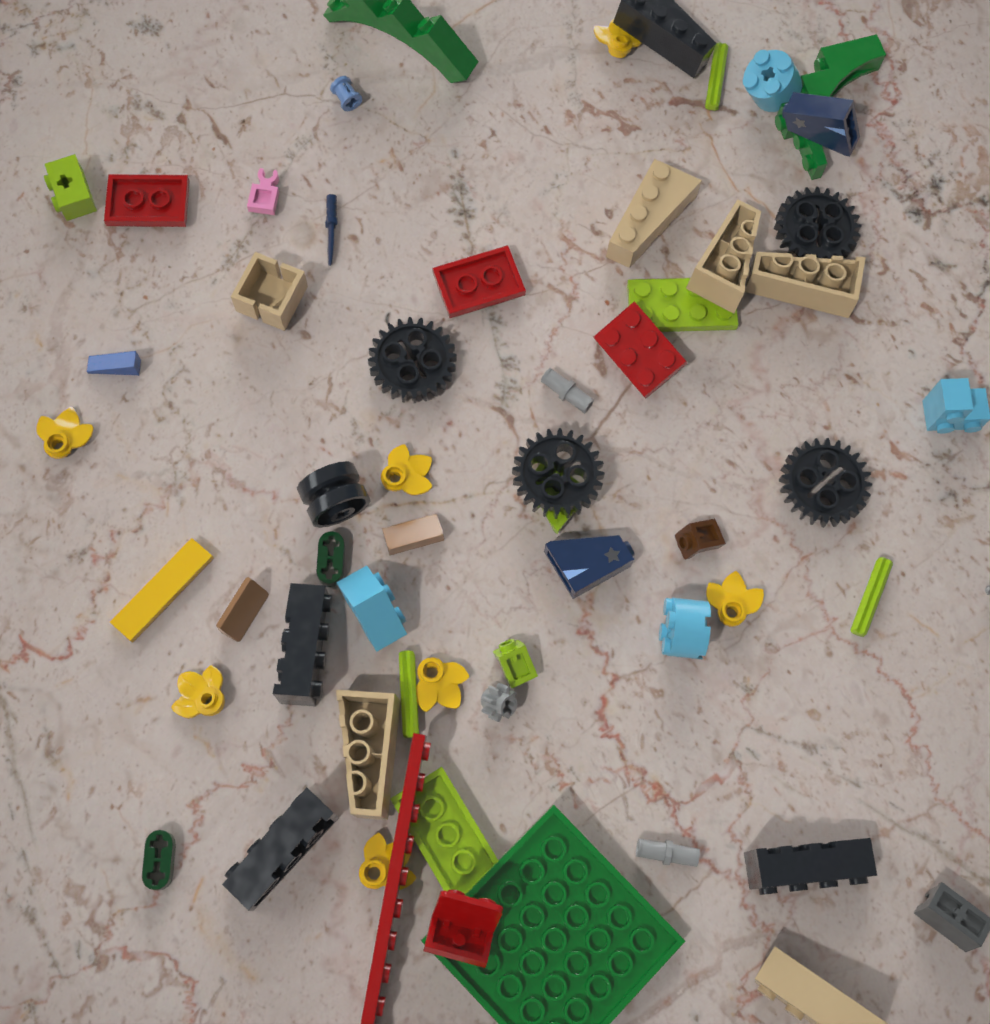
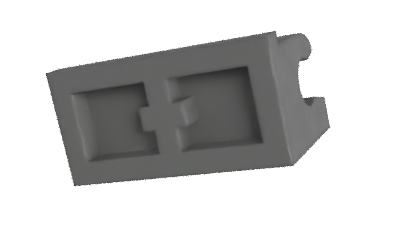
(954, 917)

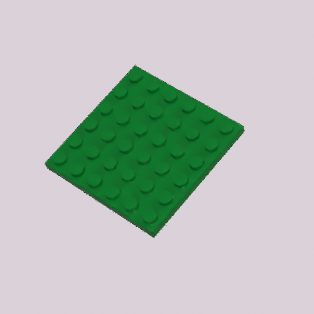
(569, 934)

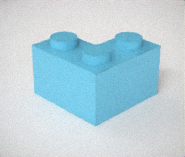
(955, 407)
(372, 606)

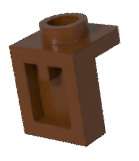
(699, 537)

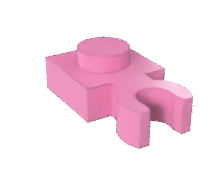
(265, 195)

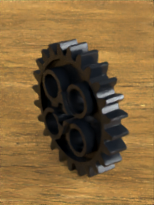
(841, 228)
(390, 371)
(570, 494)
(842, 501)

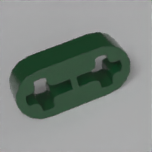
(323, 558)
(151, 858)

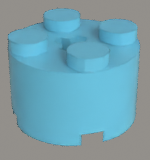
(771, 79)
(685, 628)

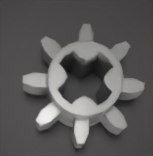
(499, 702)

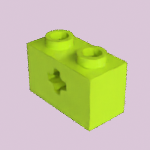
(70, 188)

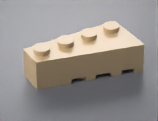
(654, 206)
(725, 263)
(808, 281)
(369, 748)
(808, 994)

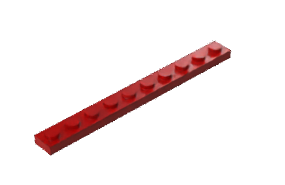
(396, 877)

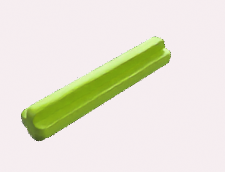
(716, 76)
(871, 597)
(408, 685)

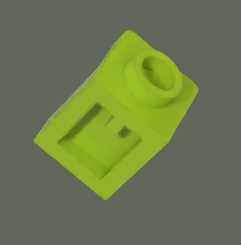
(515, 662)

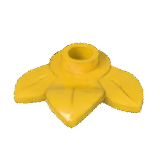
(616, 39)
(64, 430)
(409, 469)
(734, 596)
(442, 687)
(196, 691)
(378, 855)

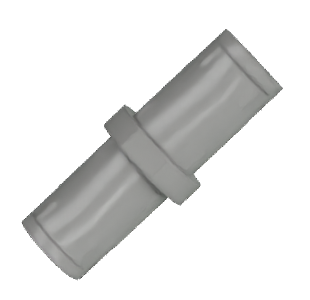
(567, 390)
(667, 852)

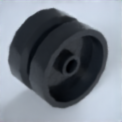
(333, 494)

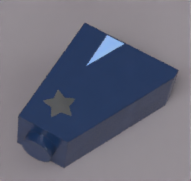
(823, 121)
(588, 561)

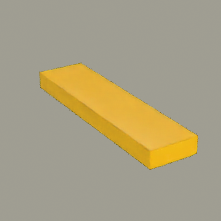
(161, 590)

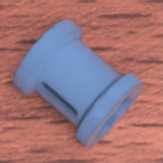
(349, 98)

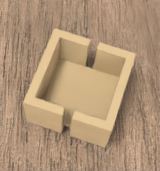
(266, 295)

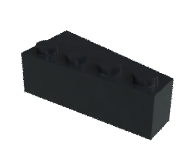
(667, 31)
(303, 645)
(279, 850)
(810, 864)

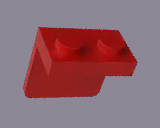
(462, 927)

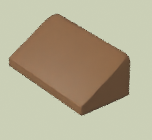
(413, 534)
(242, 610)

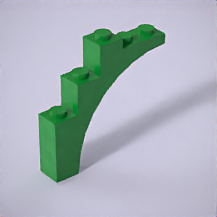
(402, 20)
(834, 69)

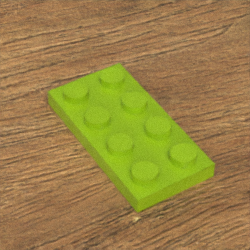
(677, 308)
(449, 835)

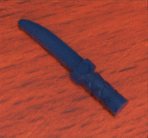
(330, 223)

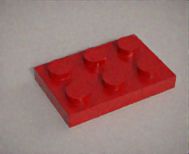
(146, 200)
(478, 281)
(640, 350)

